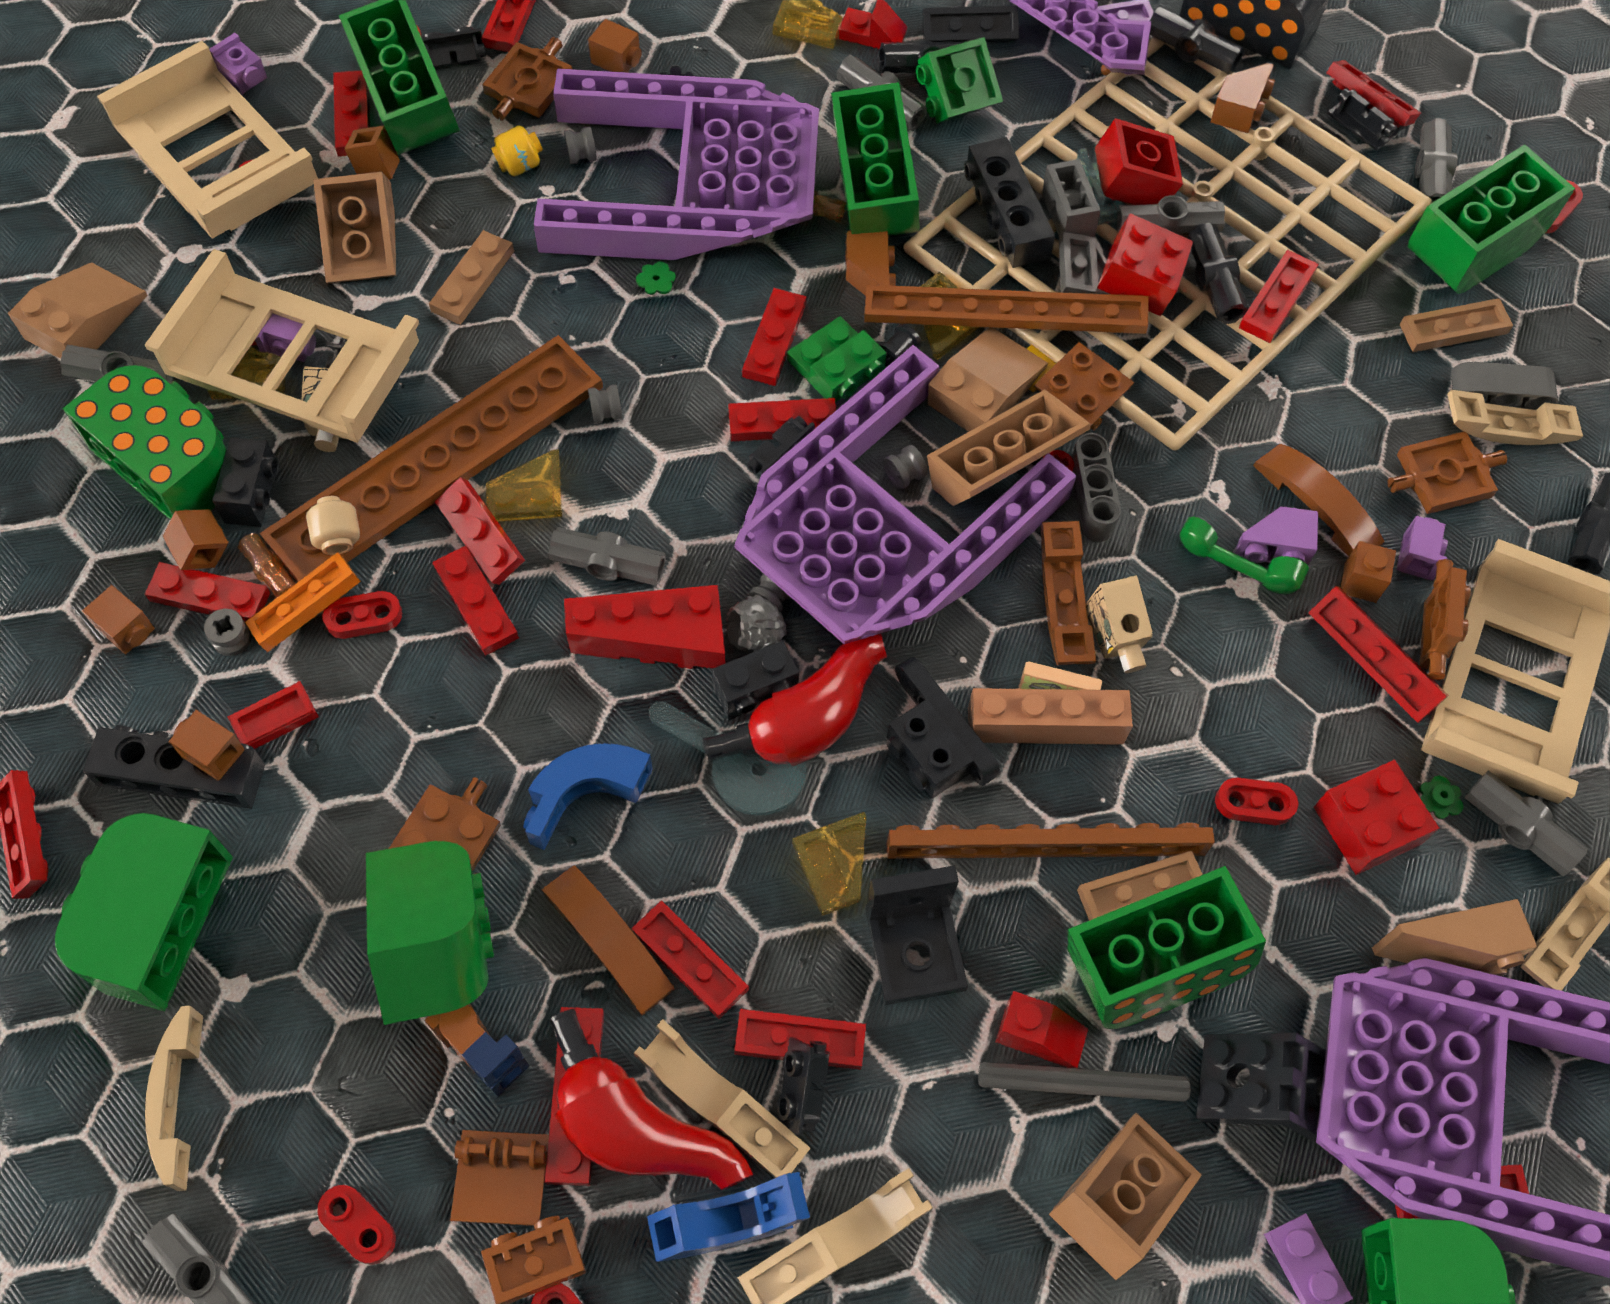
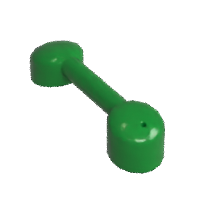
(1281, 577)

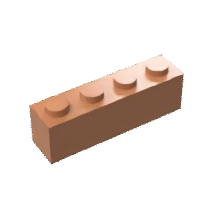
(1050, 716)

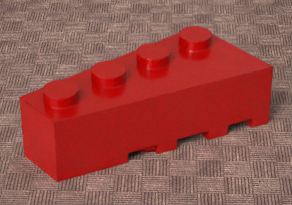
(650, 626)

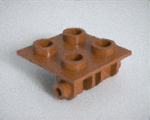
(1085, 384)
(499, 1177)

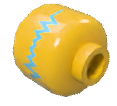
(517, 150)

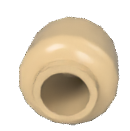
(333, 525)

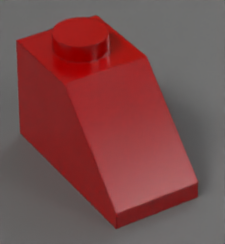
(1041, 1030)

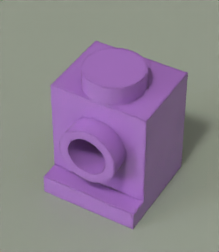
(238, 63)
(278, 335)
(1422, 548)

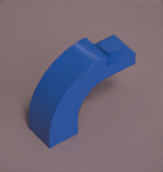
(579, 772)
(728, 1220)

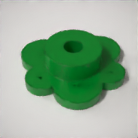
(656, 278)
(1432, 799)

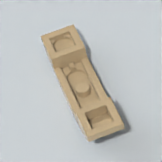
(1514, 425)
(1572, 932)
(179, 1042)

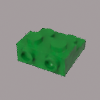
(958, 80)
(838, 359)

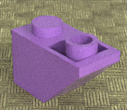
(1281, 533)

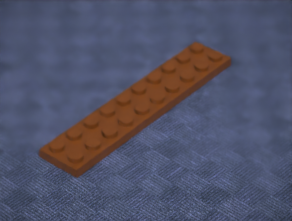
(441, 451)

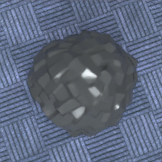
(754, 624)

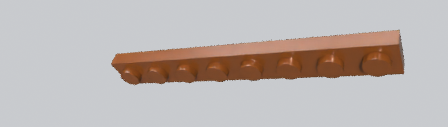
(1006, 309)
(1064, 841)

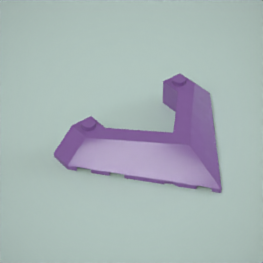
(1112, 41)

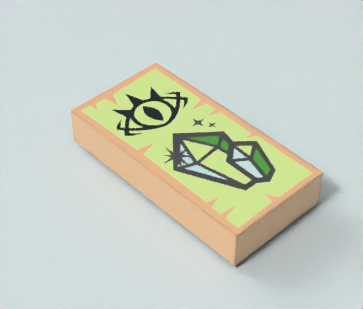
(1045, 677)

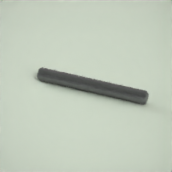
(1084, 1081)

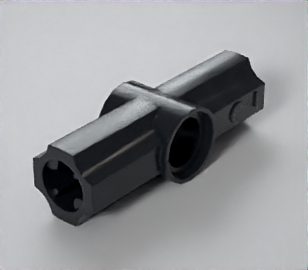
(1195, 40)
(904, 56)
(1217, 273)
(1593, 540)

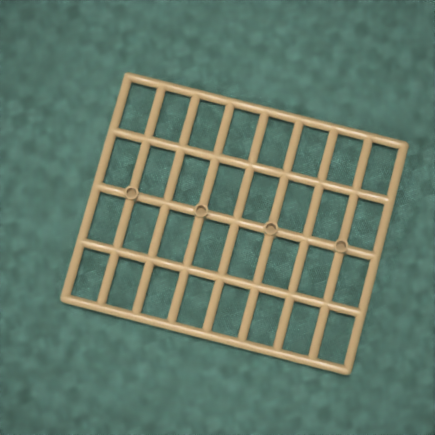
(1260, 148)

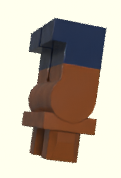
(492, 1062)

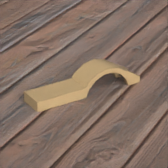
(722, 1103)
(835, 1243)

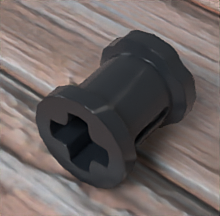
(903, 339)

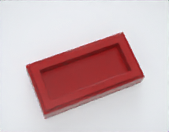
(273, 716)

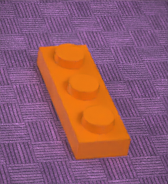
(302, 602)

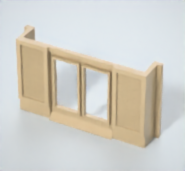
(182, 97)
(225, 312)
(1550, 608)

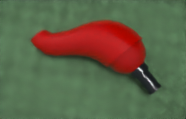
(807, 716)
(625, 1130)

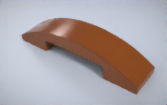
(1321, 494)
(1064, 593)
(609, 939)

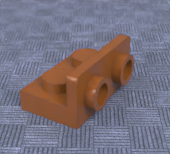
(533, 1260)

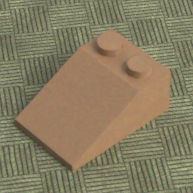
(356, 227)
(75, 309)
(984, 379)
(1475, 938)
(1126, 1197)

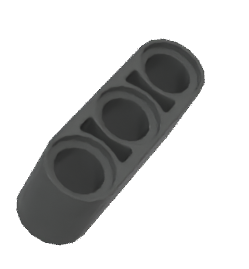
(1507, 383)
(1092, 501)

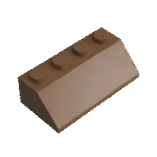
(1003, 446)

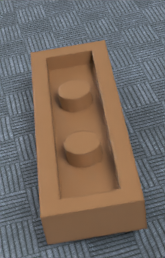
(471, 277)
(1456, 325)
(1136, 884)

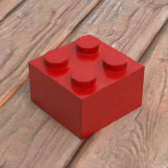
(1137, 164)
(1145, 263)
(1375, 817)

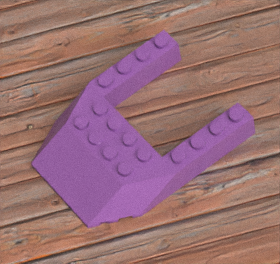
(740, 167)
(856, 550)
(1422, 1094)

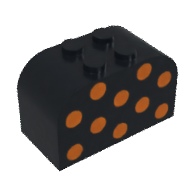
(1264, 26)

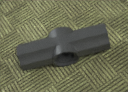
(857, 74)
(1435, 161)
(1176, 214)
(93, 364)
(607, 556)
(1526, 823)
(183, 1256)

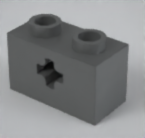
(1070, 199)

